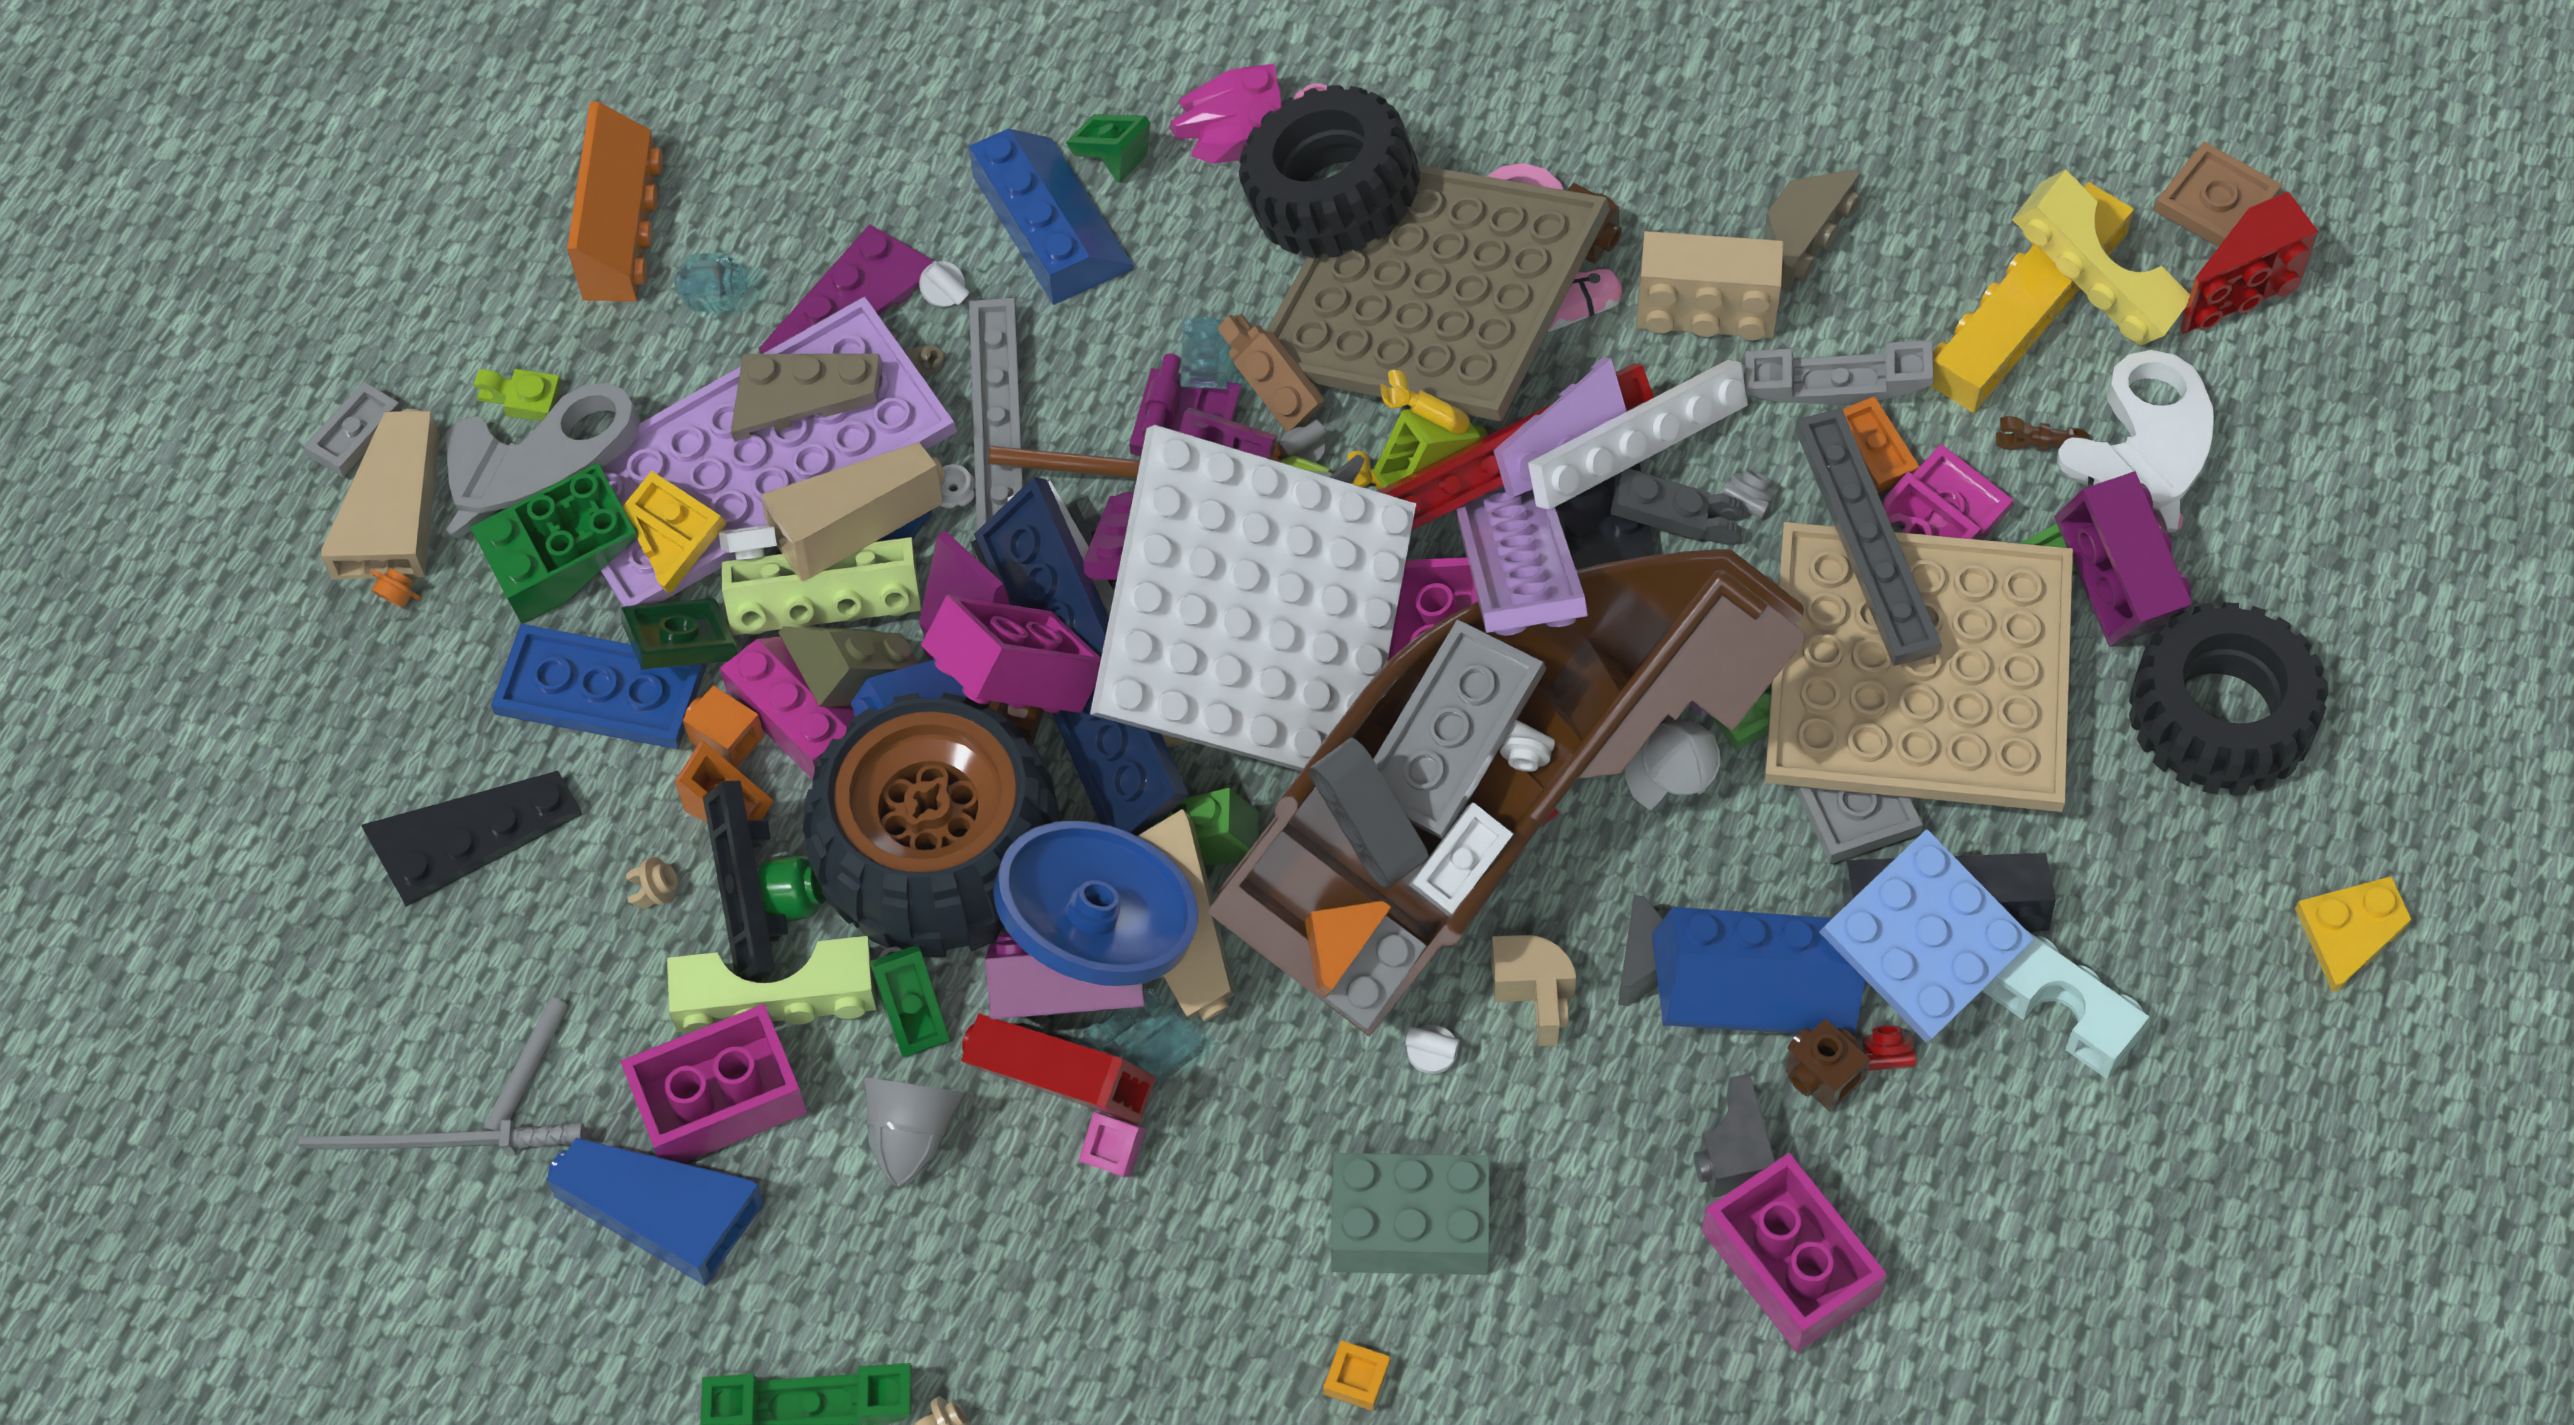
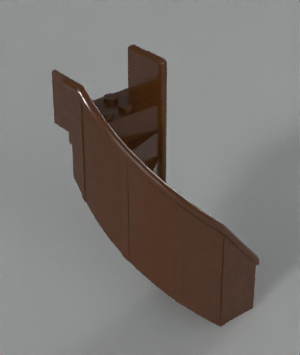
(1650, 645)

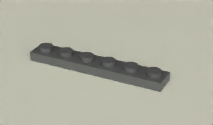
(1868, 537)

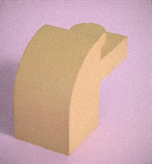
(1537, 971)

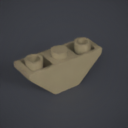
(1807, 219)

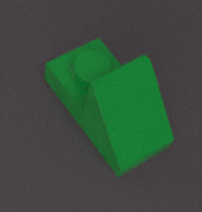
(1115, 139)
(909, 1001)

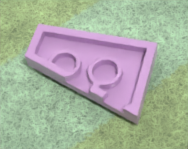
(1577, 411)

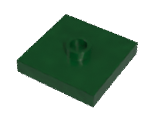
(678, 633)

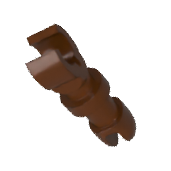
(2027, 435)

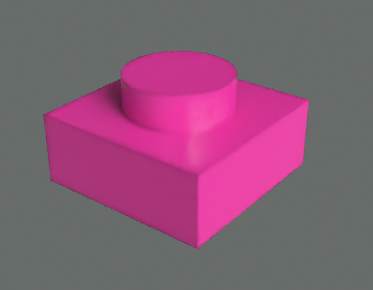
(1112, 1144)

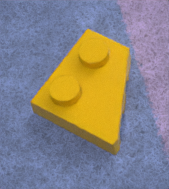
(671, 528)
(2352, 926)

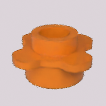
(394, 587)

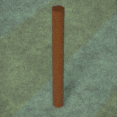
(1063, 462)

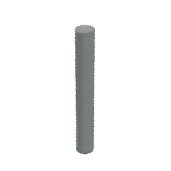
(526, 1064)

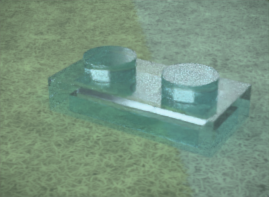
(1203, 354)

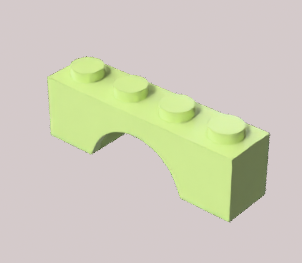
(831, 983)

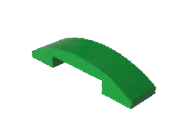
(868, 1398)

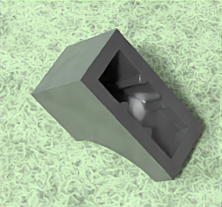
(1737, 1145)

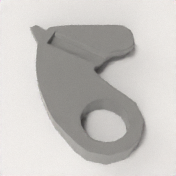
(496, 475)

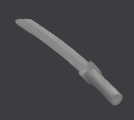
(507, 1138)

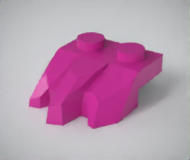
(1226, 111)
(1946, 499)

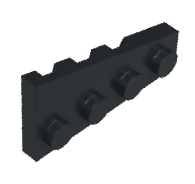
(456, 837)

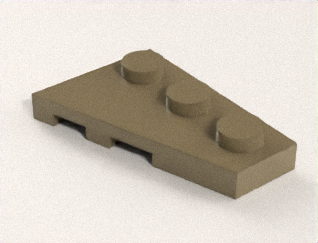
(795, 386)

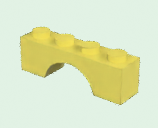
(2062, 224)

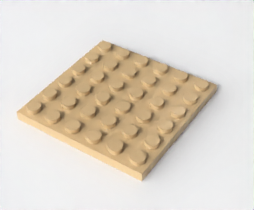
(1949, 727)

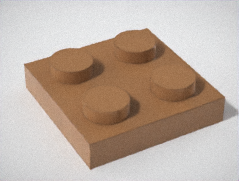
(2214, 193)

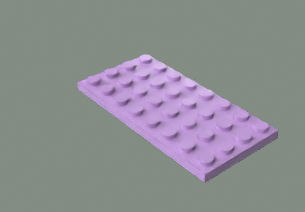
(696, 452)

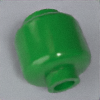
(790, 888)

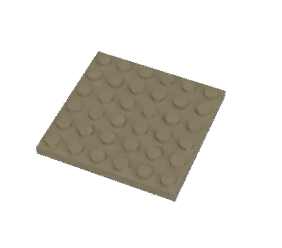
(1447, 294)

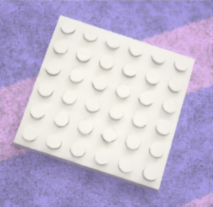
(1248, 600)

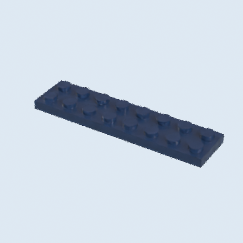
(1037, 560)

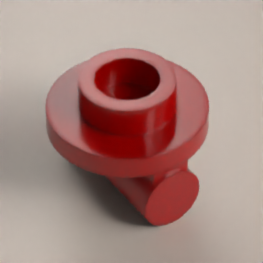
(1889, 1048)

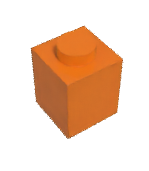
(723, 725)

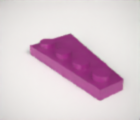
(870, 267)

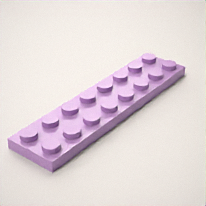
(1519, 563)

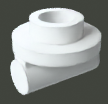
(943, 284)
(1526, 747)
(1431, 1048)

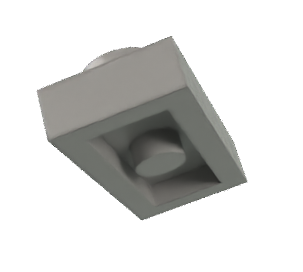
(350, 429)
(1375, 973)

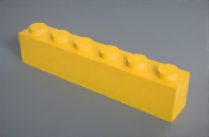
(2016, 313)

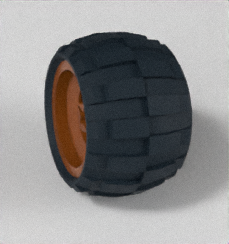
(907, 772)

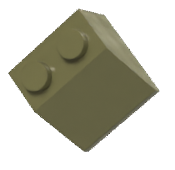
(841, 659)

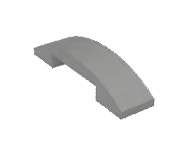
(1839, 379)

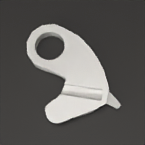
(2165, 441)

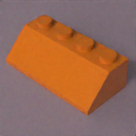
(613, 206)

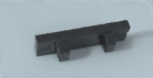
(738, 881)

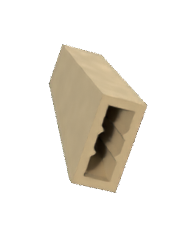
(388, 503)
(851, 507)
(1203, 976)

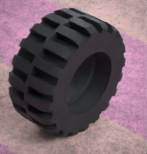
(1340, 209)
(2239, 646)

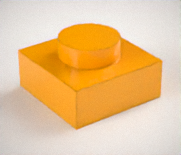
(1356, 1375)

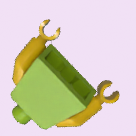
(1420, 435)

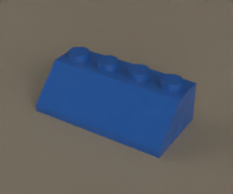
(1047, 213)
(1752, 972)

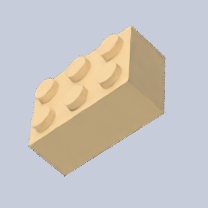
(1709, 285)

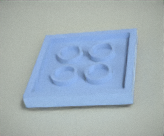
(1926, 935)

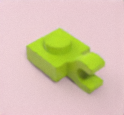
(524, 396)

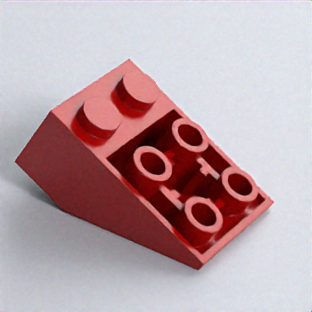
(2255, 261)

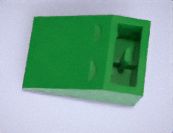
(554, 541)

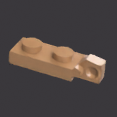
(1271, 372)

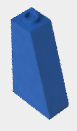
(658, 1204)

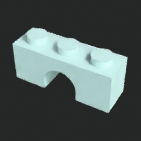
(2106, 1021)

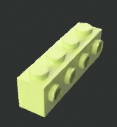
(873, 582)

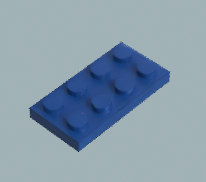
(594, 687)

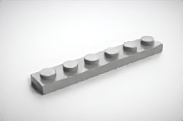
(994, 401)

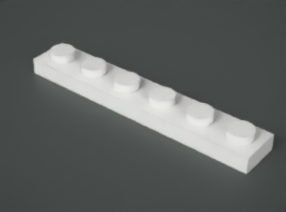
(1637, 434)

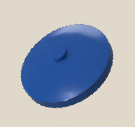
(1095, 903)

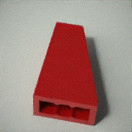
(1058, 1067)

